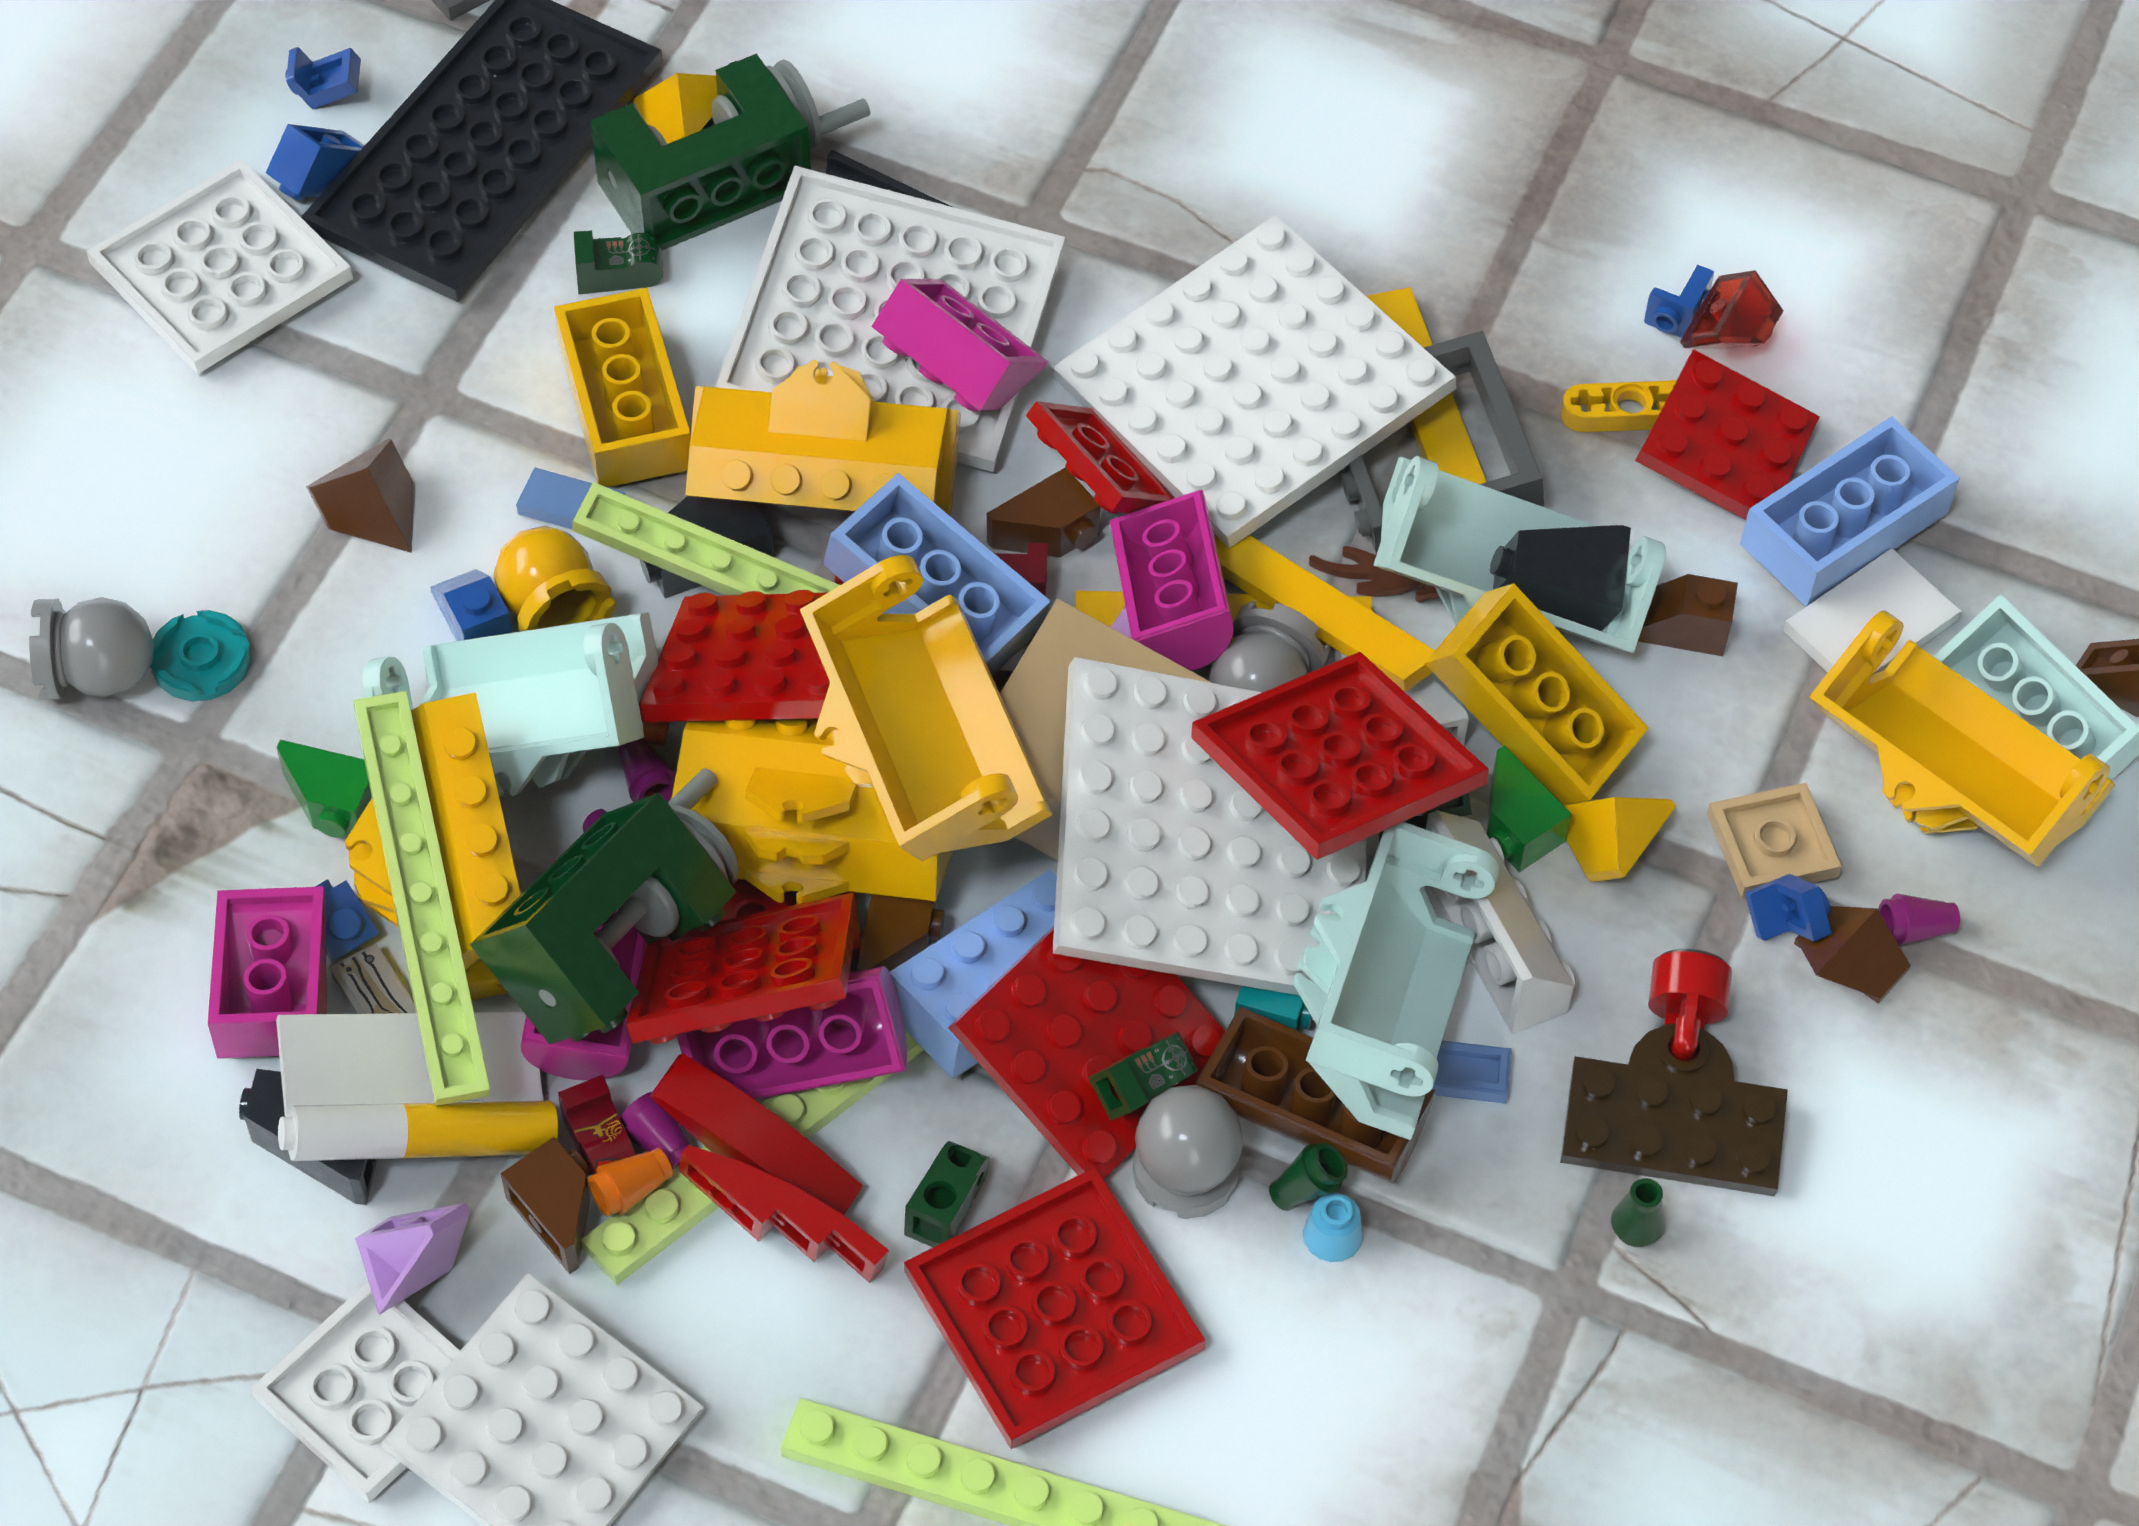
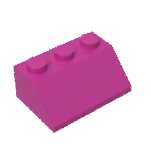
(956, 343)

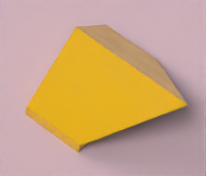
(678, 104)
(1613, 833)

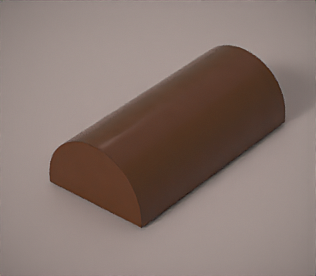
(1269, 1082)

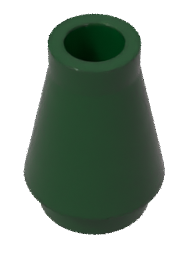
(1311, 1175)
(1640, 1214)

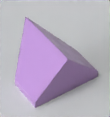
(411, 1251)

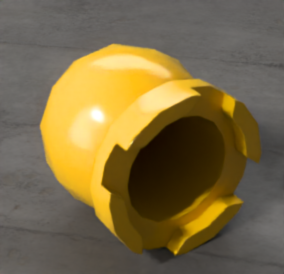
(550, 580)

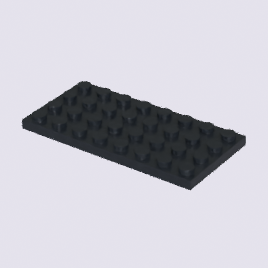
(481, 142)

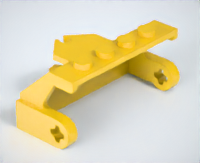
(817, 443)
(920, 715)
(1957, 749)
(799, 814)
(467, 827)

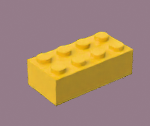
(623, 387)
(1537, 694)

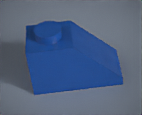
(310, 159)
(472, 606)

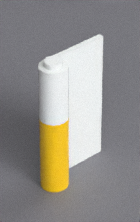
(366, 1091)

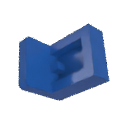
(323, 79)
(1673, 312)
(1789, 906)
(345, 920)

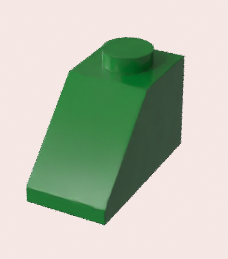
(327, 786)
(1523, 813)

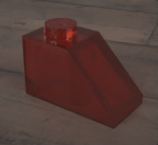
(1734, 314)

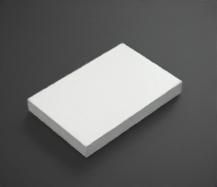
(1886, 584)

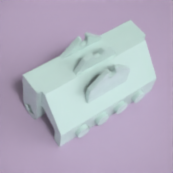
(1449, 529)
(540, 691)
(1390, 975)

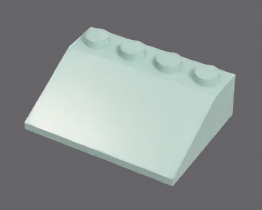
(2041, 685)

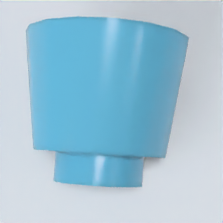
(1333, 1228)

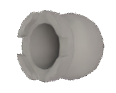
(94, 647)
(1269, 649)
(1188, 1151)

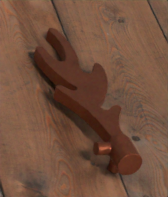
(1383, 582)

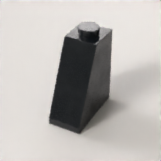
(730, 518)
(1568, 571)
(262, 1108)

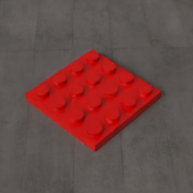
(737, 661)
(1339, 754)
(745, 970)
(1066, 1019)
(1053, 1307)

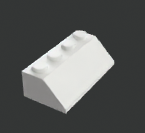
(1509, 944)

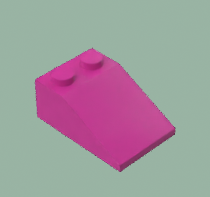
(265, 966)

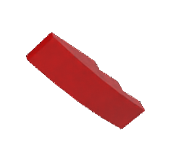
(746, 1131)
(764, 1202)

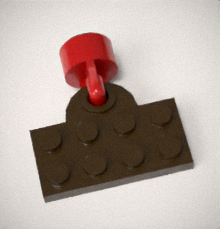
(1677, 1099)

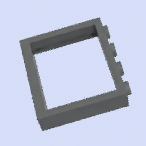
(1459, 356)

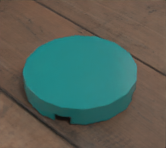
(200, 656)

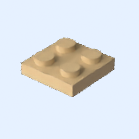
(1773, 837)

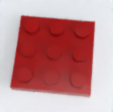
(1726, 436)

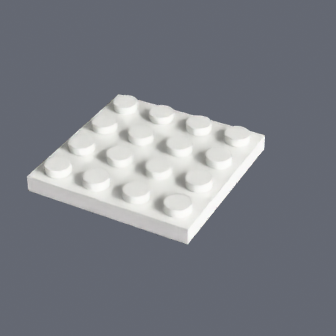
(219, 265)
(542, 1419)

